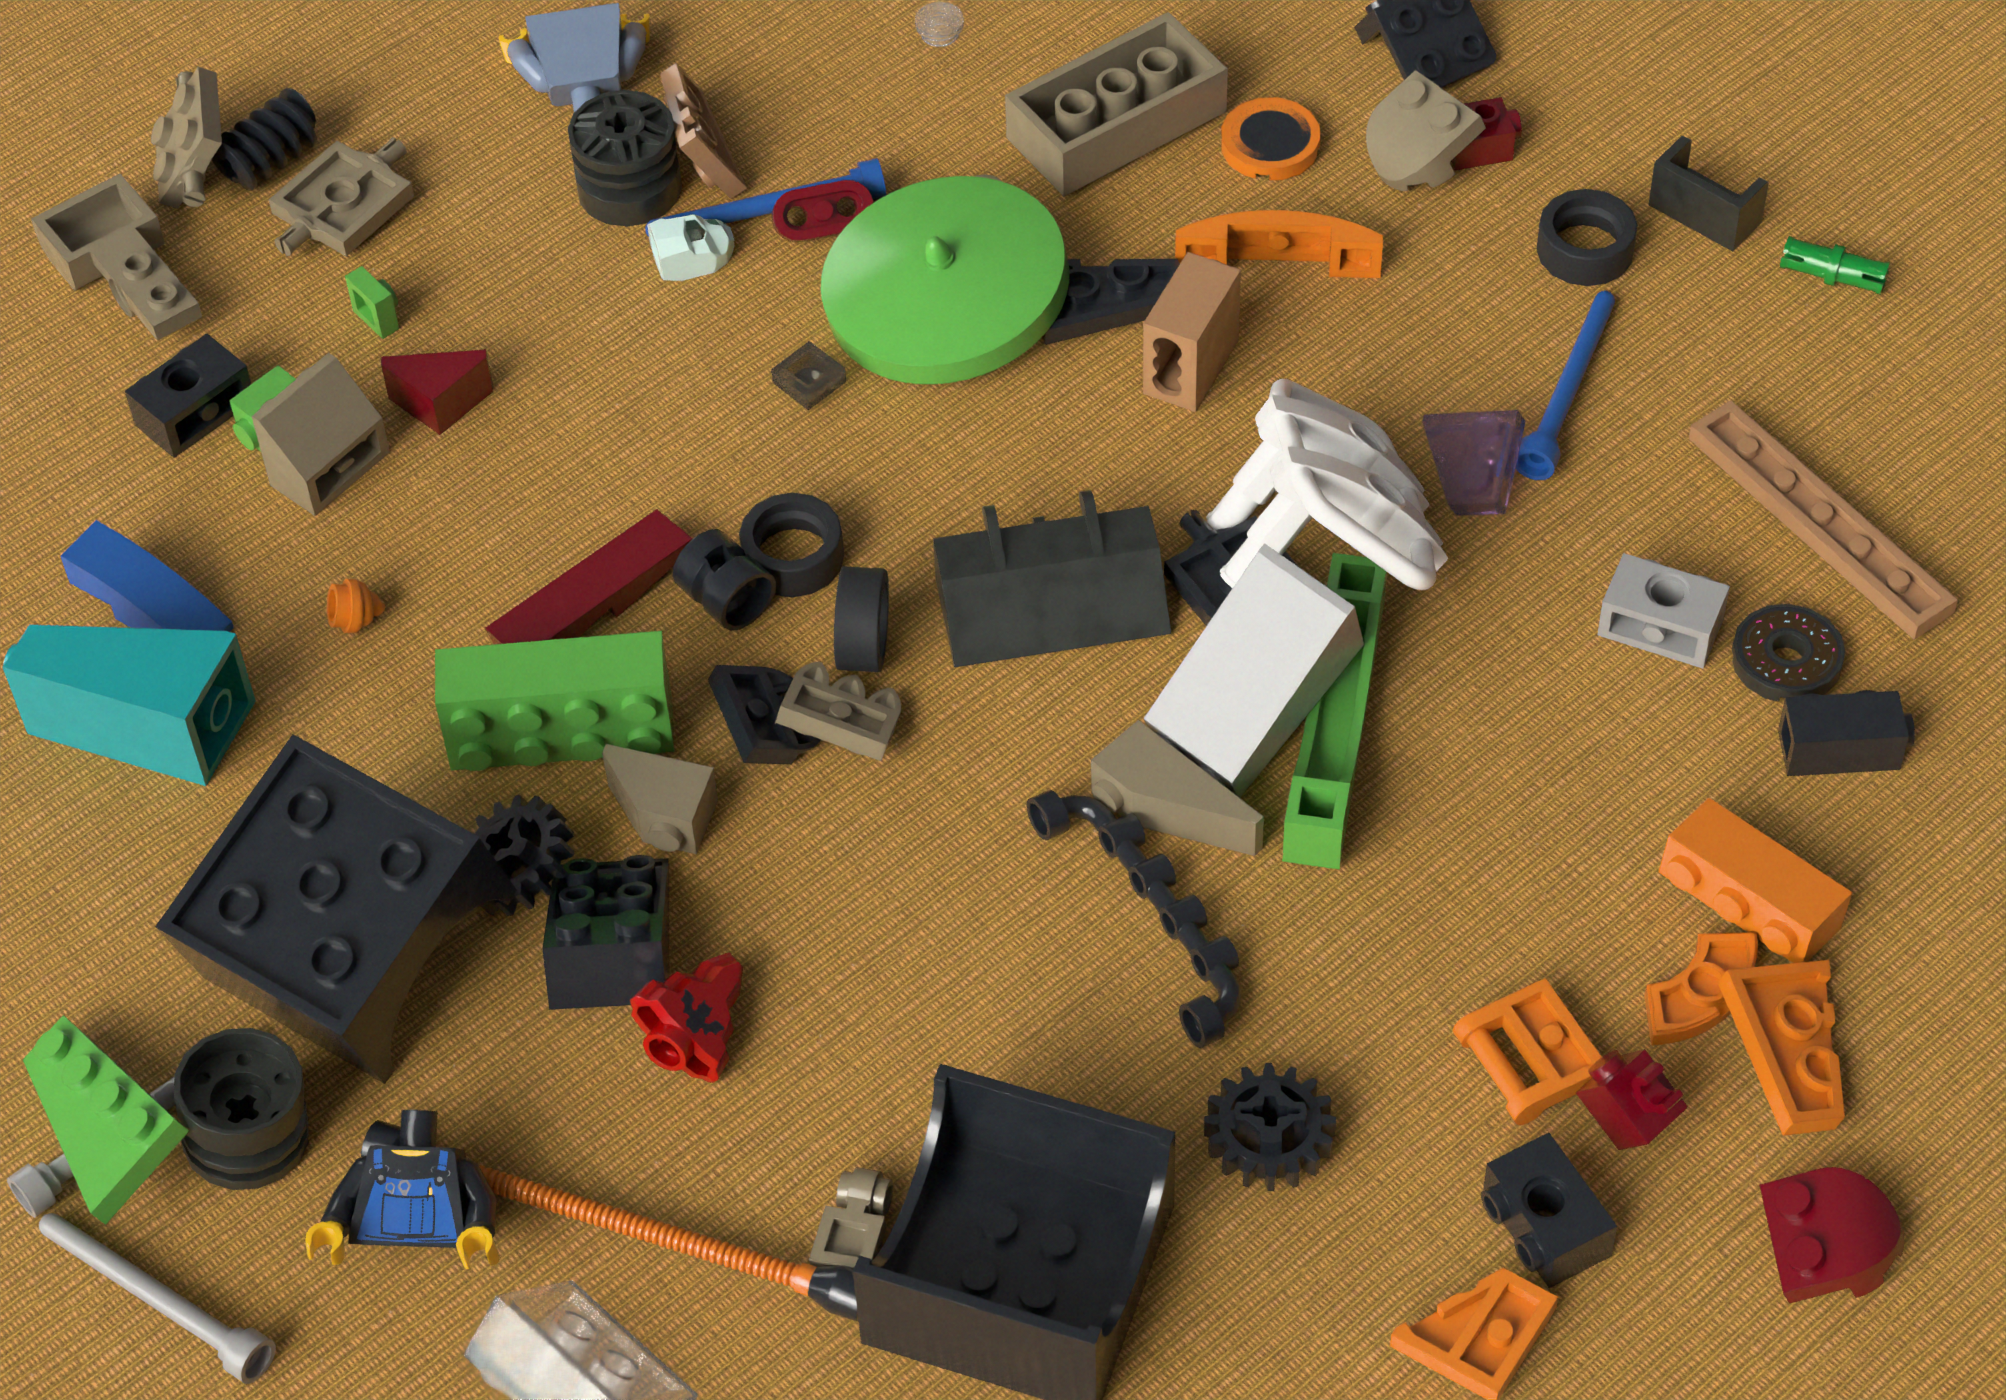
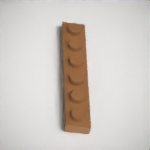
(1823, 520)

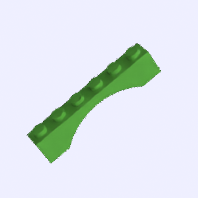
(1334, 729)

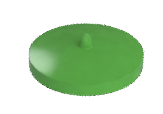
(945, 280)

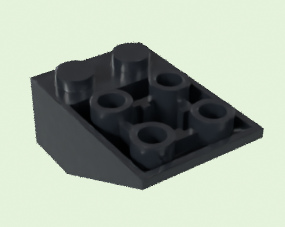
(606, 931)

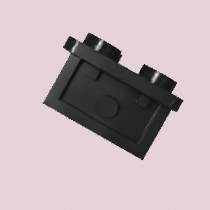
(1430, 36)

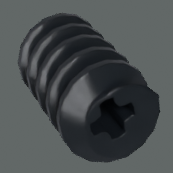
(266, 138)

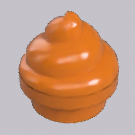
(352, 605)

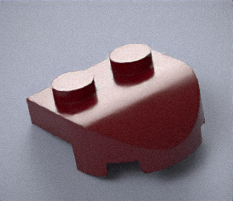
(1831, 1232)

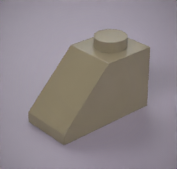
(662, 796)

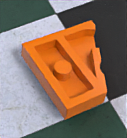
(1480, 1333)

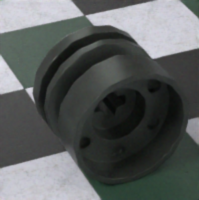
(625, 157)
(242, 1108)

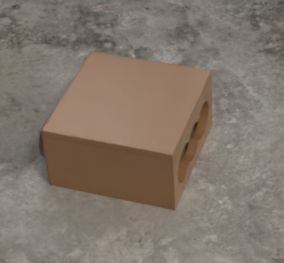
(1191, 331)

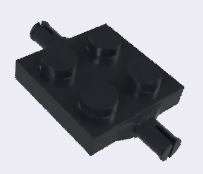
(1197, 569)

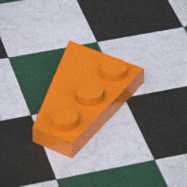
(1788, 1037)

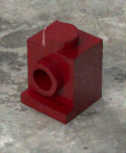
(1496, 141)

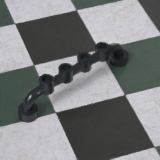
(1151, 879)

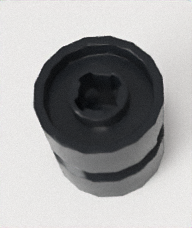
(724, 579)

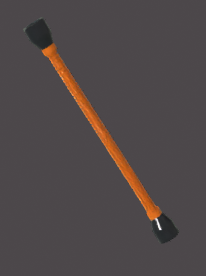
(827, 1285)

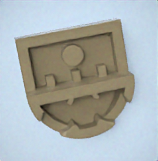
(1419, 133)

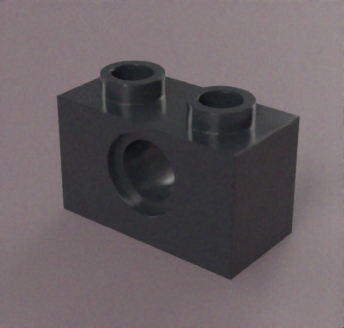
(187, 395)
(1544, 1178)

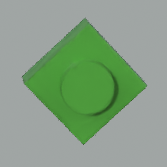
(373, 301)

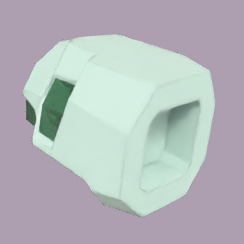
(690, 246)

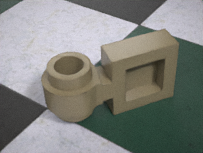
(857, 1229)

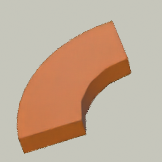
(1693, 998)

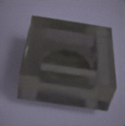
(808, 375)

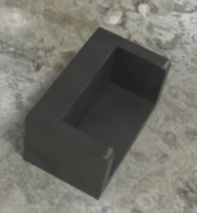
(1703, 202)

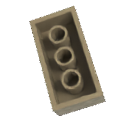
(1116, 103)

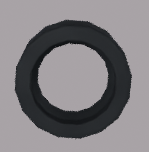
(1589, 209)
(800, 513)
(861, 619)

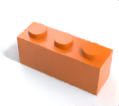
(1754, 882)

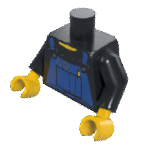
(411, 1198)

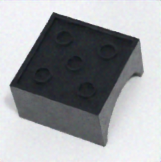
(329, 901)
(1020, 1239)

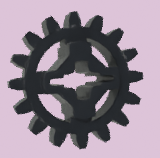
(528, 847)
(1269, 1127)

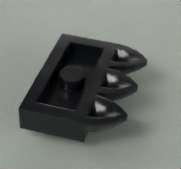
(750, 707)

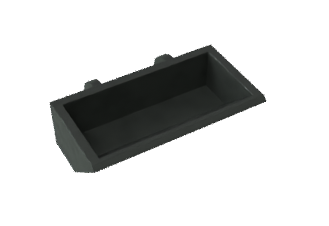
(1051, 584)

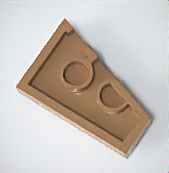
(699, 132)

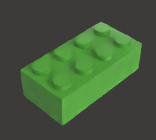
(553, 700)

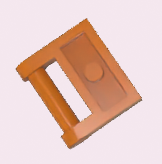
(1544, 1037)

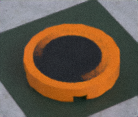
(1270, 138)

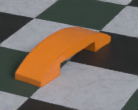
(1285, 236)

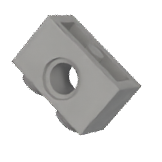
(1663, 610)

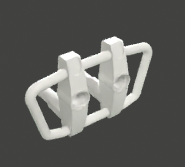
(1339, 472)

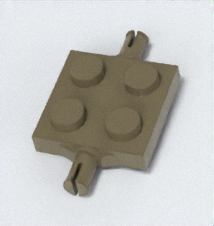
(187, 139)
(341, 197)

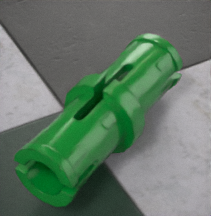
(1834, 265)

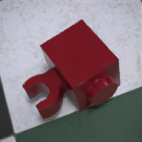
(1631, 1098)

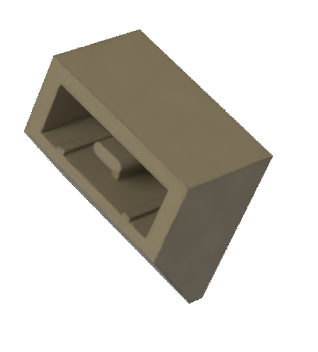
(319, 435)

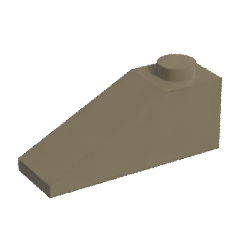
(1171, 793)

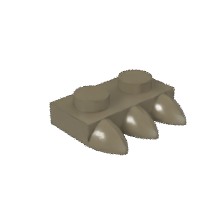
(840, 711)

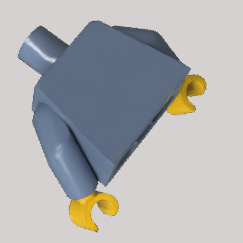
(578, 52)

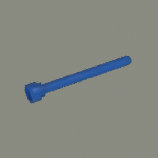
(868, 174)
(1540, 450)

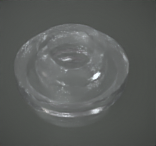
(939, 23)

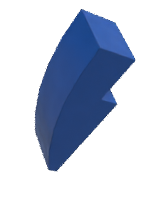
(137, 584)

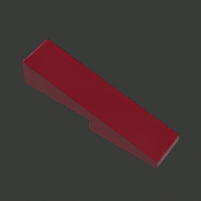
(601, 582)

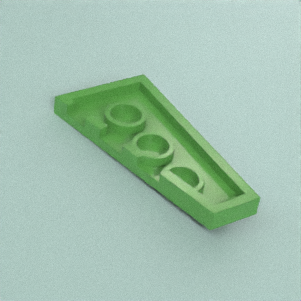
(100, 1116)

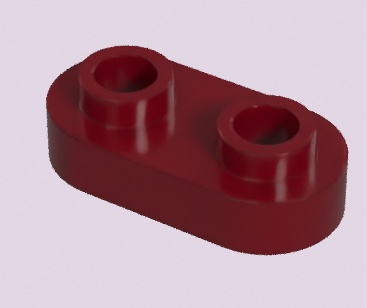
(820, 209)

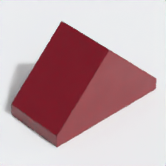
(438, 385)

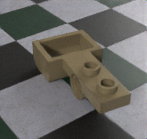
(115, 236)

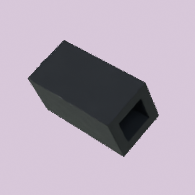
(1844, 733)

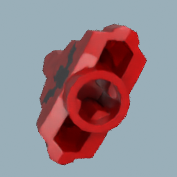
(690, 1017)

